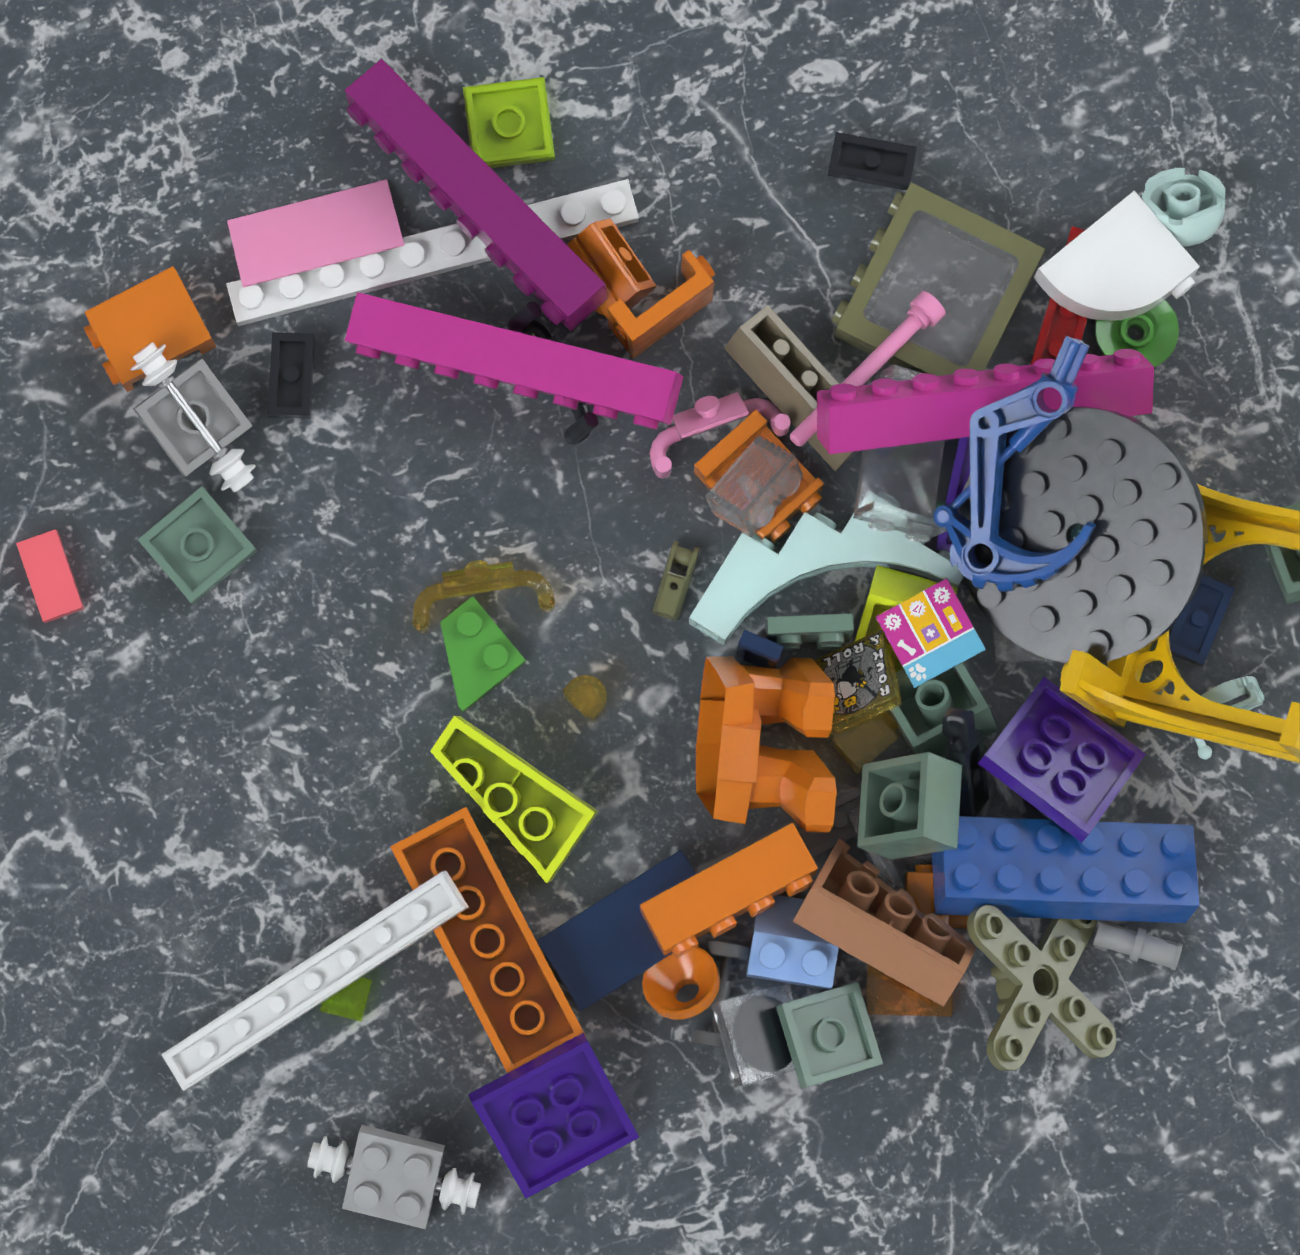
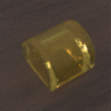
(587, 696)

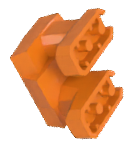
(739, 772)

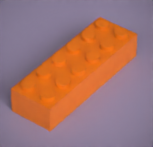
(491, 943)

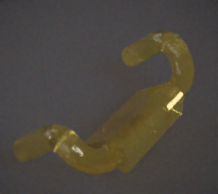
(480, 578)

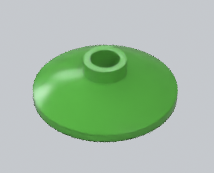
(1158, 331)

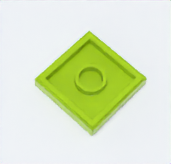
(509, 122)

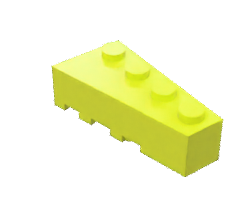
(524, 803)

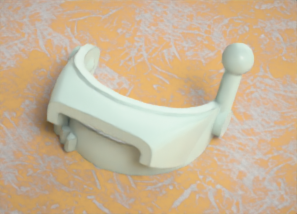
(1226, 692)

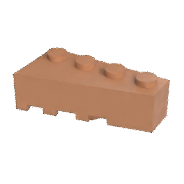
(883, 927)

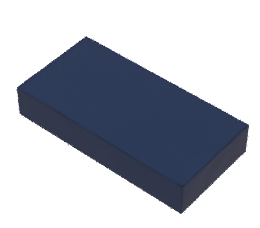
(758, 650)

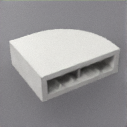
(1119, 265)

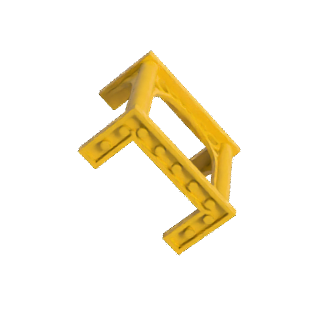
(1118, 695)

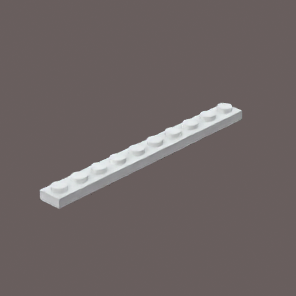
(421, 257)

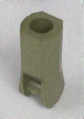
(674, 587)

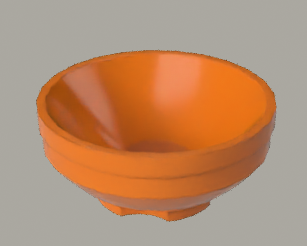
(669, 975)

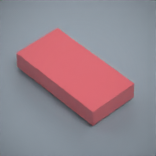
(50, 576)

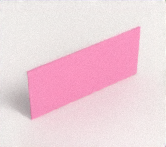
(315, 233)

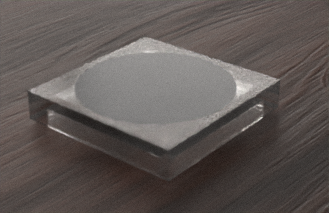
(754, 1035)

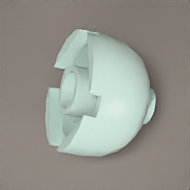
(1186, 204)

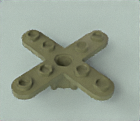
(1037, 986)

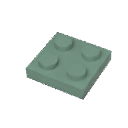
(197, 545)
(826, 630)
(829, 1035)

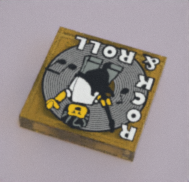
(862, 680)

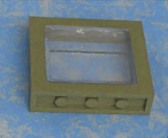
(956, 257)

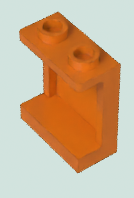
(146, 313)
(668, 313)
(725, 453)

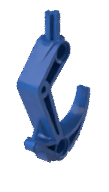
(988, 435)

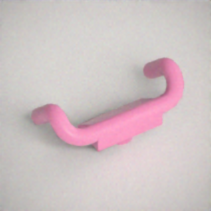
(708, 415)

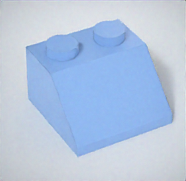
(789, 952)

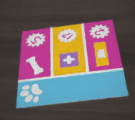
(930, 633)

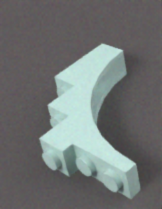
(814, 547)

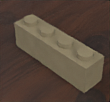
(784, 371)

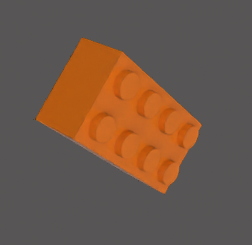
(729, 889)

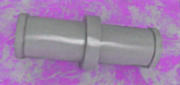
(1137, 944)

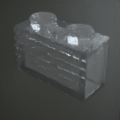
(755, 486)

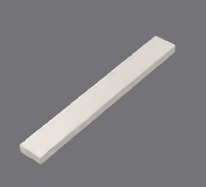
(315, 980)

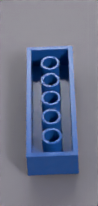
(1047, 873)

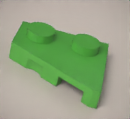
(477, 653)

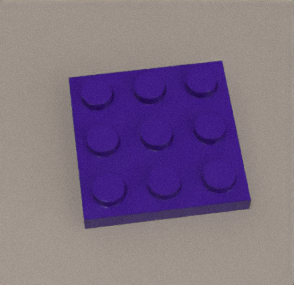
(1062, 759)
(553, 1115)

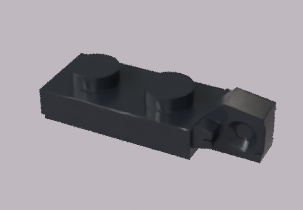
(967, 749)

